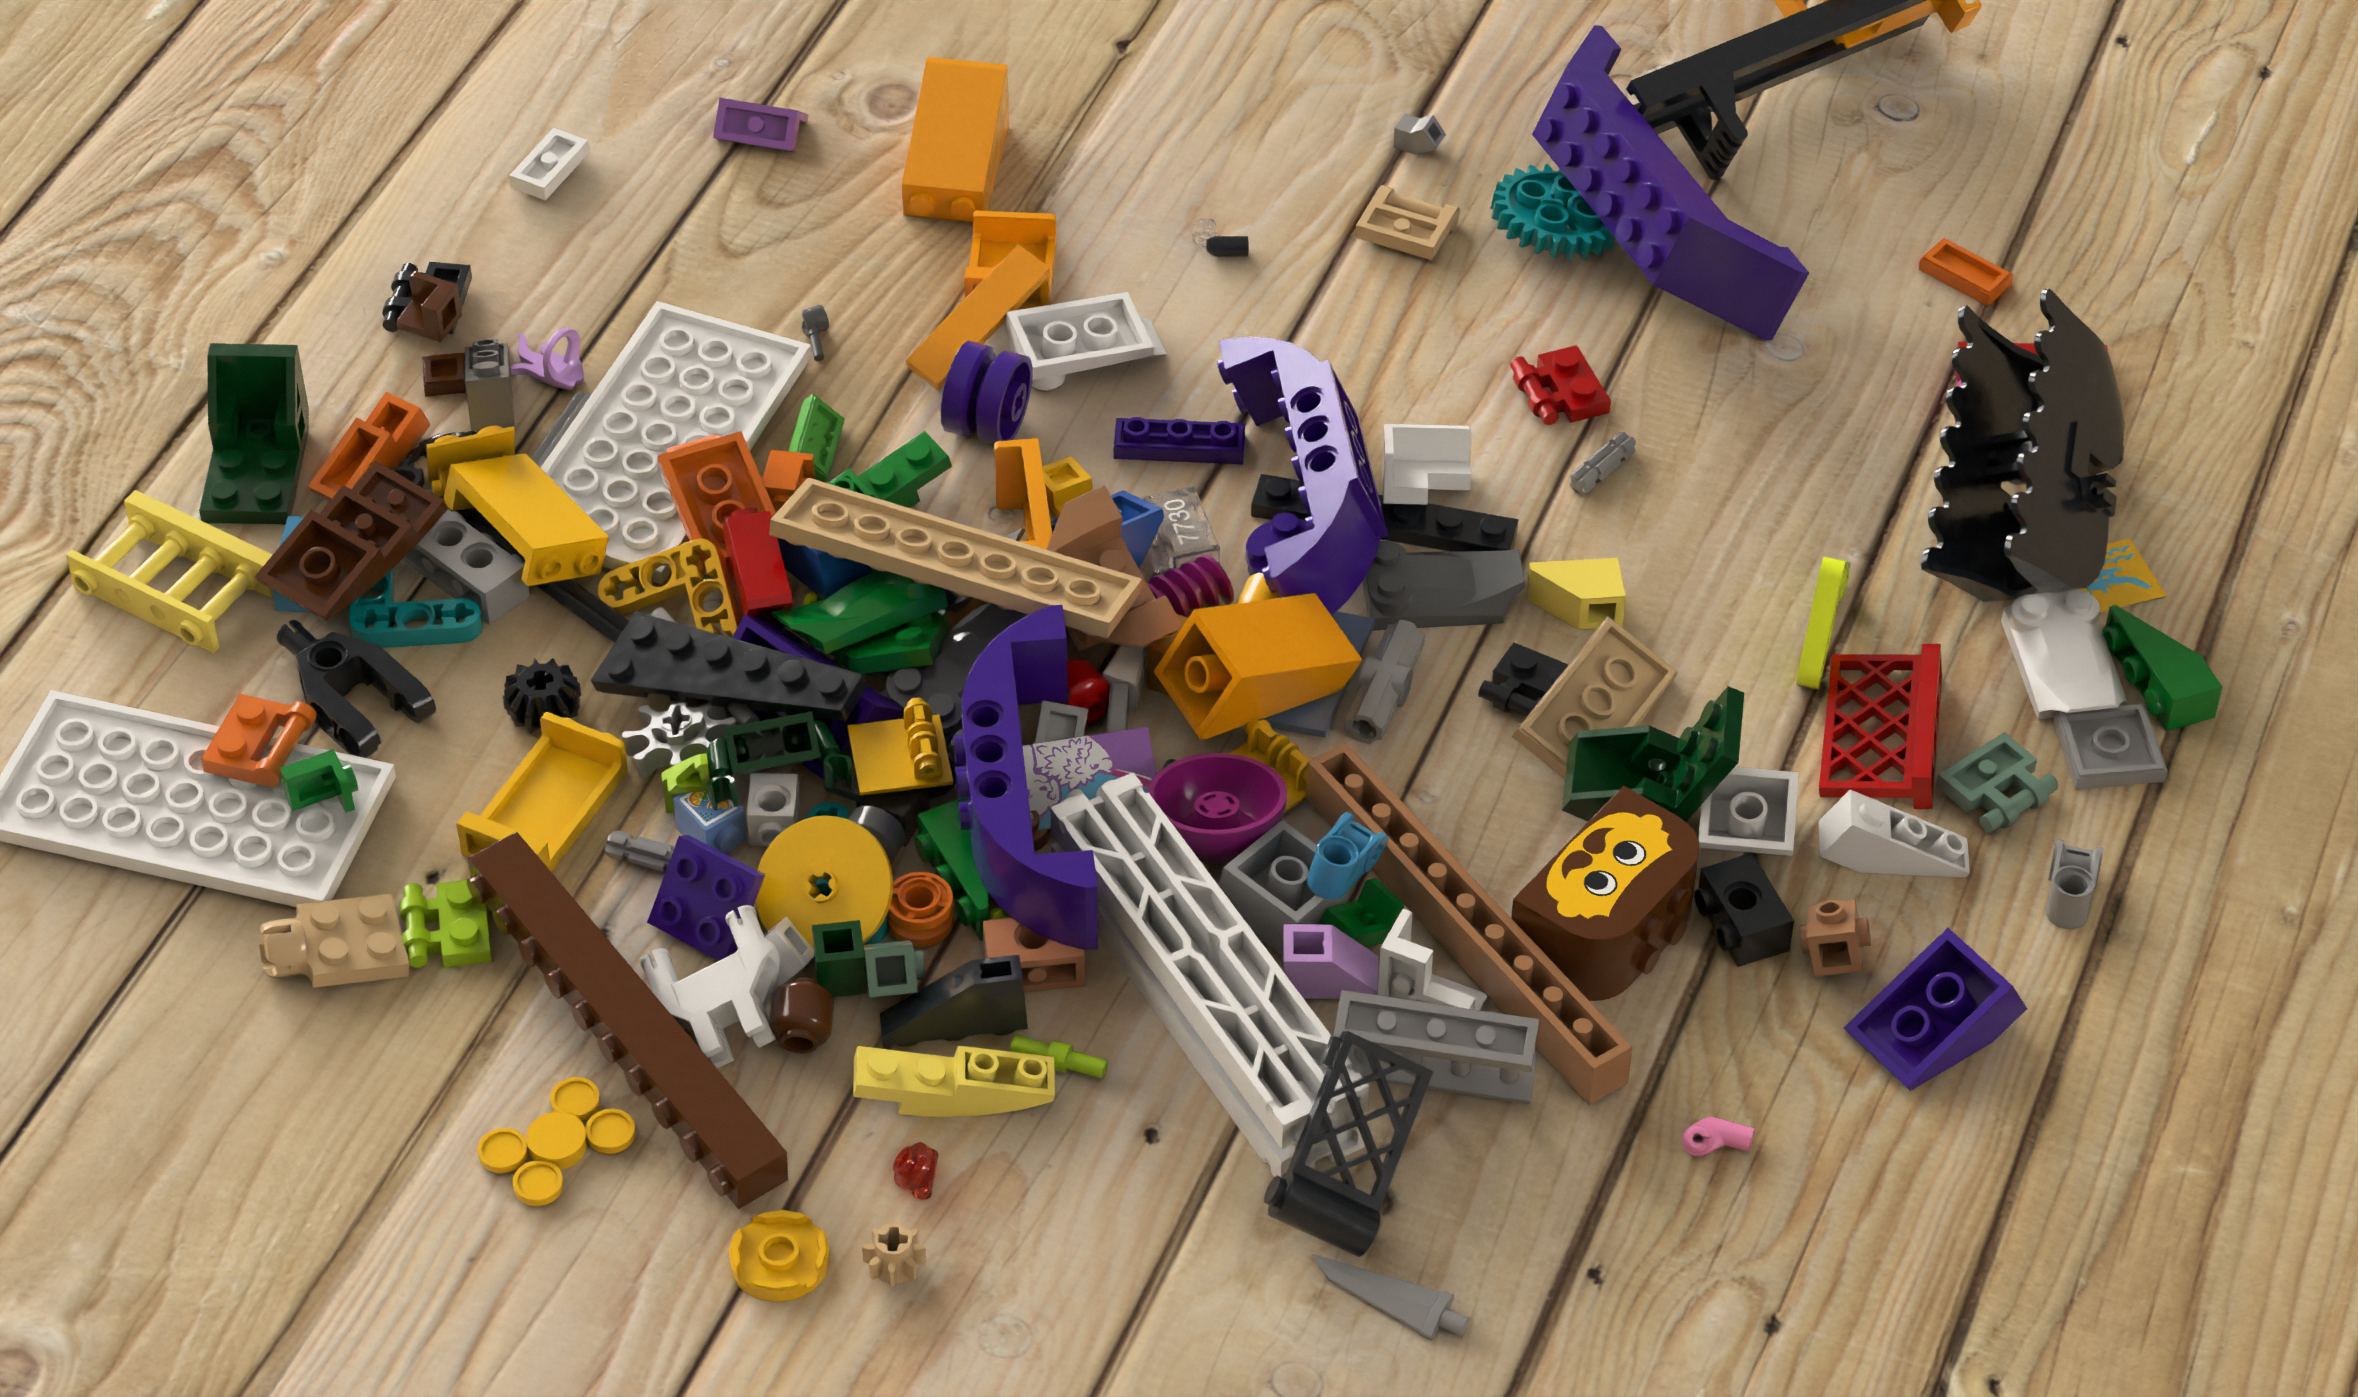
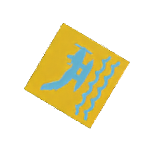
(2124, 578)

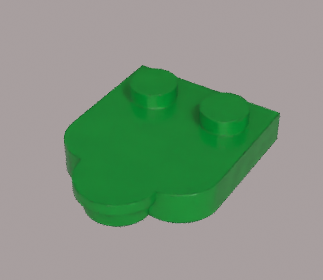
(897, 648)

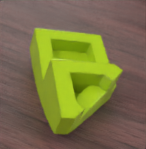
(685, 777)

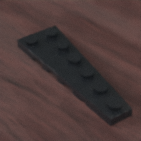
(699, 664)

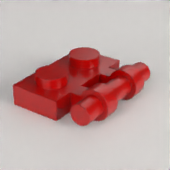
(1572, 386)

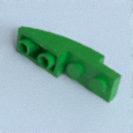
(899, 473)

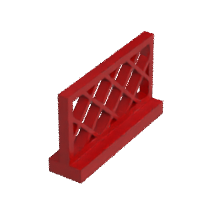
(1921, 717)

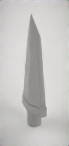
(1409, 1303)

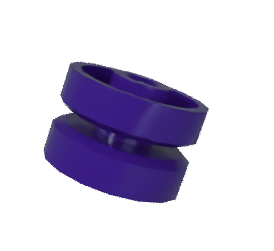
(986, 393)

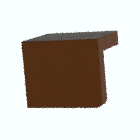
(433, 307)

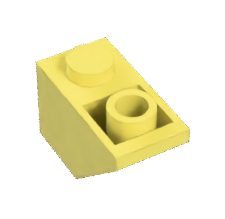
(1578, 590)

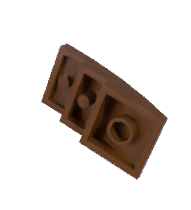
(351, 542)

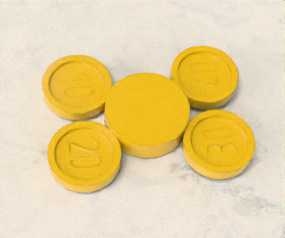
(556, 1141)

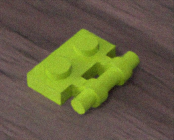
(462, 922)

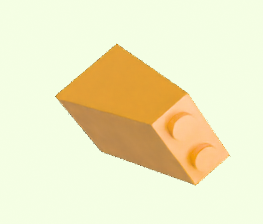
(956, 139)
(1254, 661)

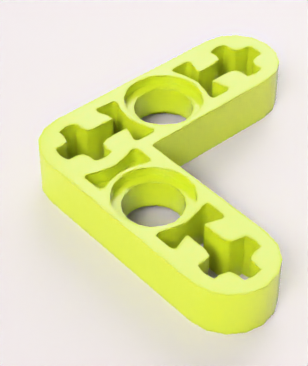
(1829, 591)

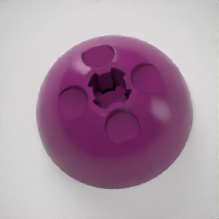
(1219, 802)

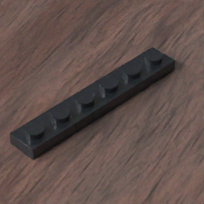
(1410, 524)

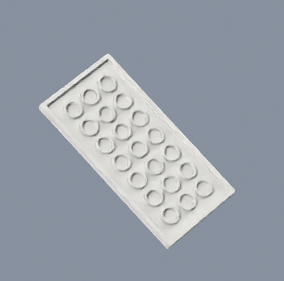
(667, 387)
(135, 797)

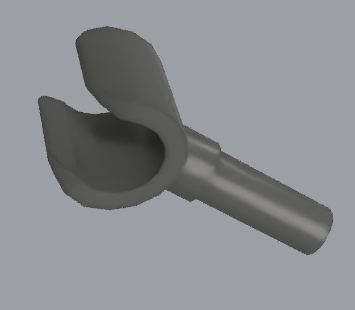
(815, 320)

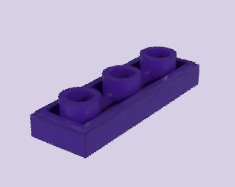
(1179, 440)

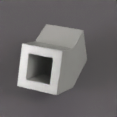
(1418, 134)

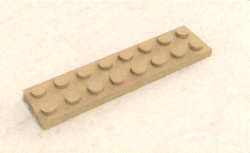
(954, 556)

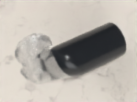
(1215, 243)

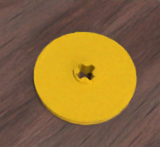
(825, 850)

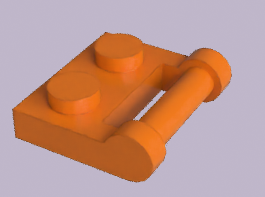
(247, 733)

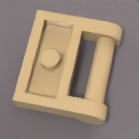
(1406, 223)

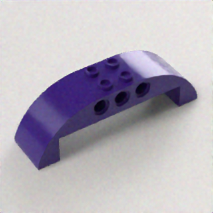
(1041, 891)

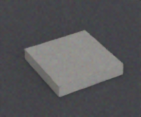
(2110, 747)

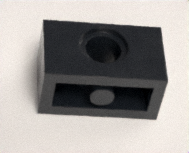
(1744, 910)

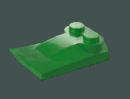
(862, 610)

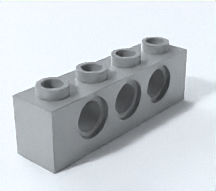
(470, 566)

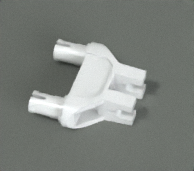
(722, 992)

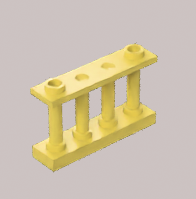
(178, 536)

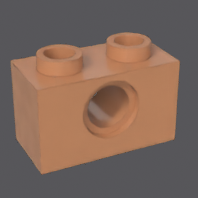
(1042, 960)

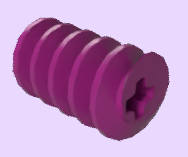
(1194, 585)

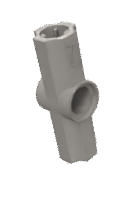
(1384, 682)

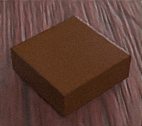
(444, 374)

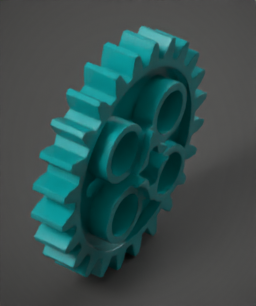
(1548, 214)

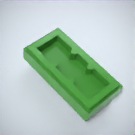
(817, 434)

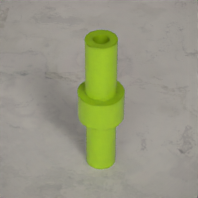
(1063, 1056)

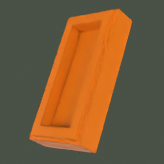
(1965, 271)

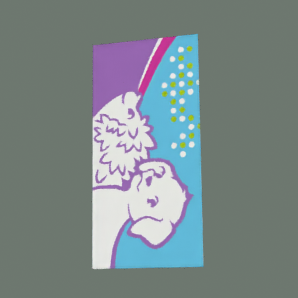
(1084, 764)

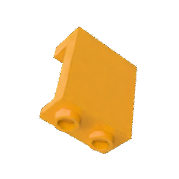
(998, 233)

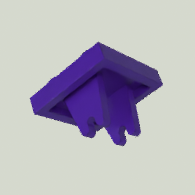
(699, 893)

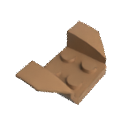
(1092, 533)

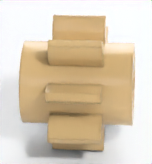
(894, 1253)

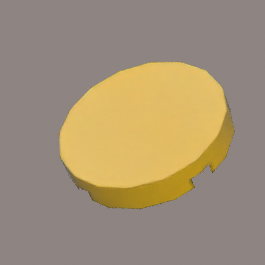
(779, 1256)

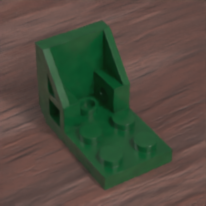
(255, 431)
(1654, 763)

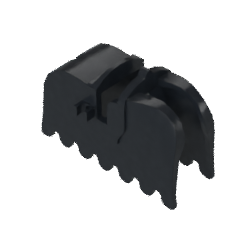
(2036, 424)

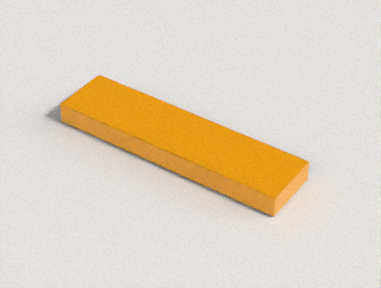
(979, 314)

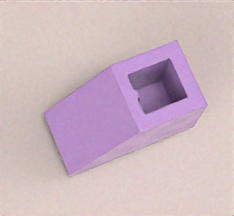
(1326, 960)

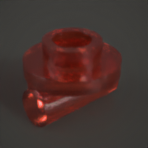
(916, 1169)

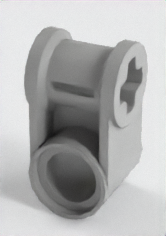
(2072, 884)

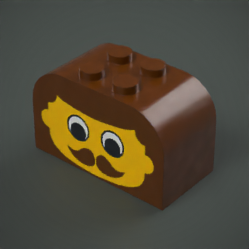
(1613, 895)

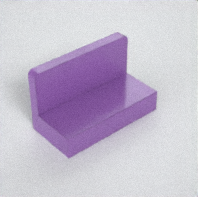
(758, 124)

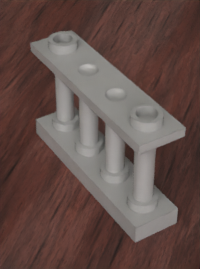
(1464, 1047)

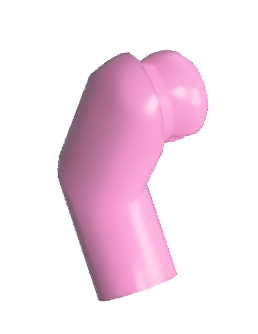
(1715, 1133)

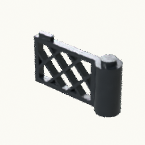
(1321, 1203)

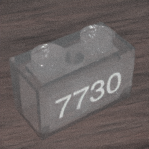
(1183, 532)

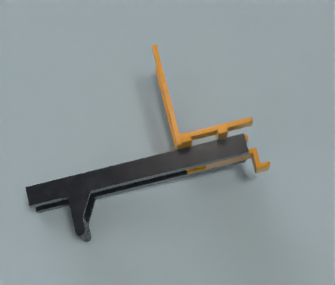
(1799, 43)

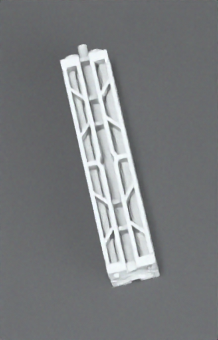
(1205, 972)

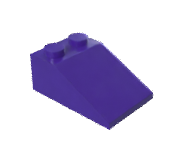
(1936, 1012)

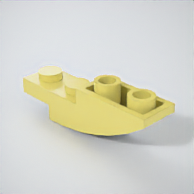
(962, 1085)

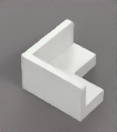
(1424, 459)
(1408, 975)

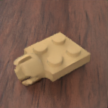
(337, 942)

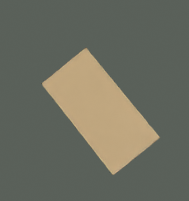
(1603, 687)

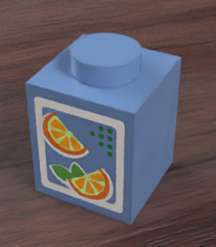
(718, 829)

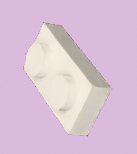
(549, 164)

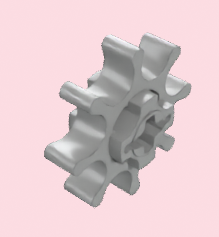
(674, 734)

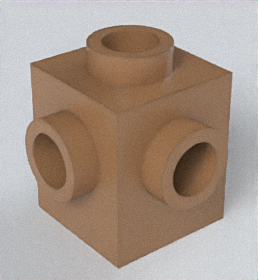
(1835, 937)

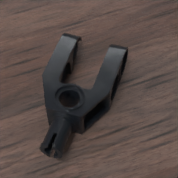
(338, 663)

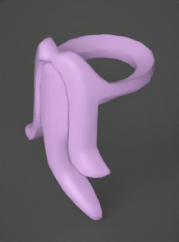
(550, 366)

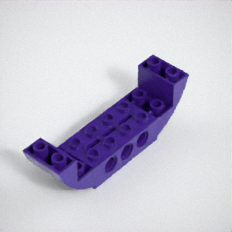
(1331, 458)

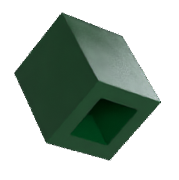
(840, 958)

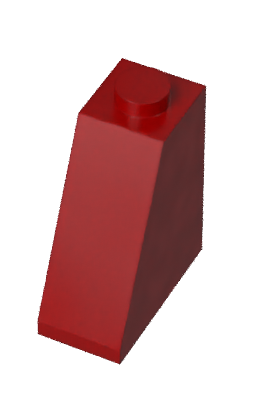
(756, 564)

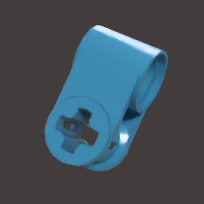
(1344, 857)

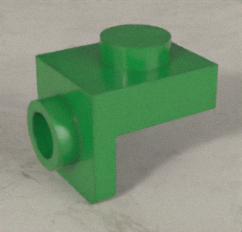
(317, 780)
(1367, 918)

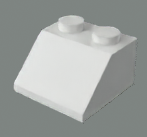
(1751, 812)

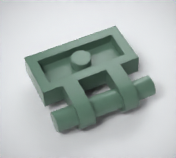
(1990, 771)

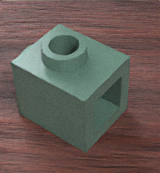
(893, 968)

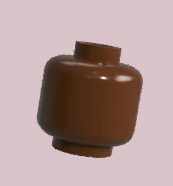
(801, 1015)

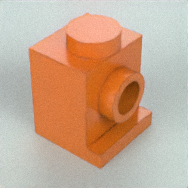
(785, 474)

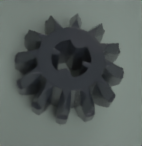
(541, 690)

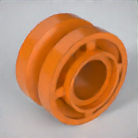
(921, 909)

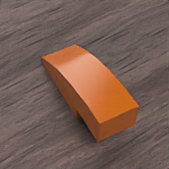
(384, 437)

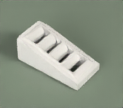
(1128, 667)

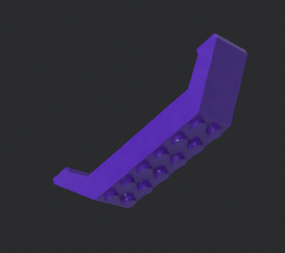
(1656, 203)

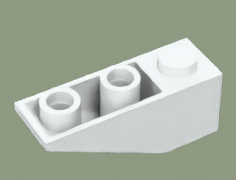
(1888, 841)

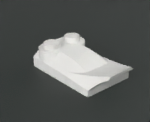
(1080, 336)
(2062, 653)

